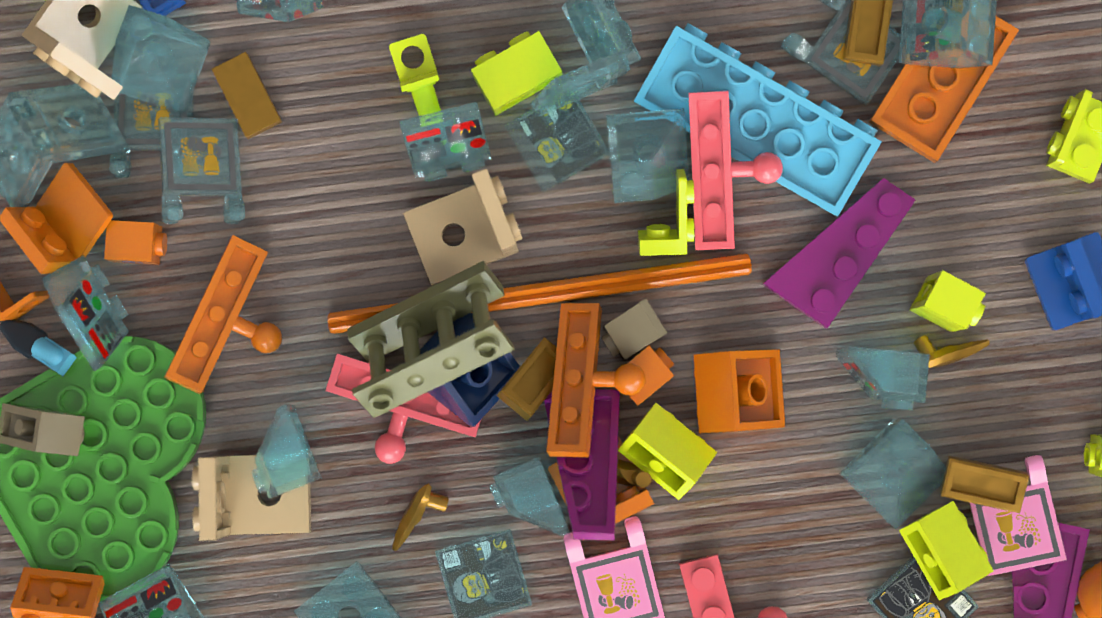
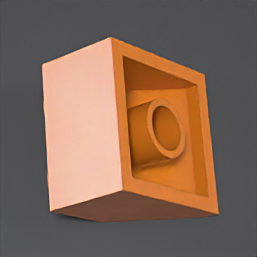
(739, 391)

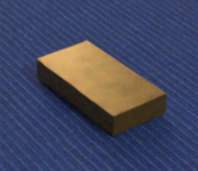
(867, 31)
(246, 95)
(531, 381)
(984, 484)

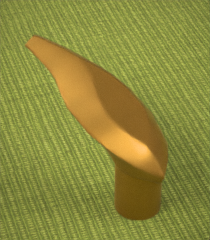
(949, 353)
(631, 475)
(415, 510)

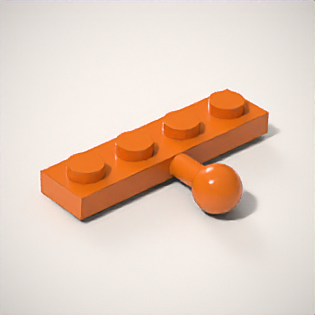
(219, 314)
(578, 376)

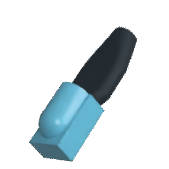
(34, 343)

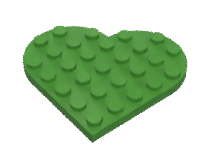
(113, 501)

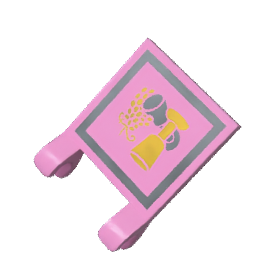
(1022, 538)
(616, 581)

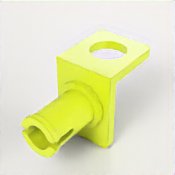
(420, 79)

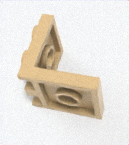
(79, 48)
(480, 214)
(234, 506)

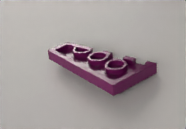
(836, 260)
(592, 480)
(1051, 587)

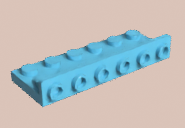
(816, 146)

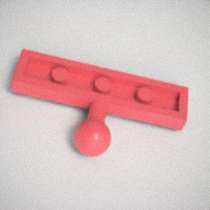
(714, 170)
(390, 446)
(709, 592)

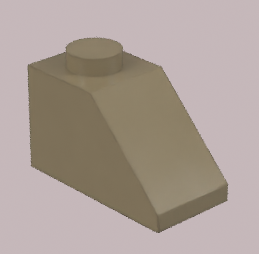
(633, 330)
(41, 430)

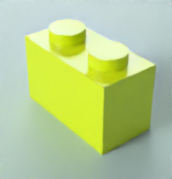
(515, 72)
(949, 302)
(667, 451)
(946, 550)

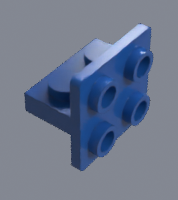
(1069, 280)

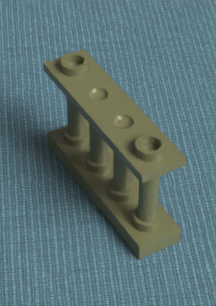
(418, 316)

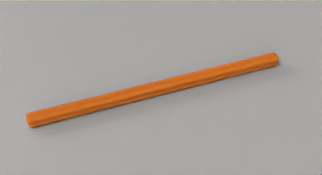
(585, 287)

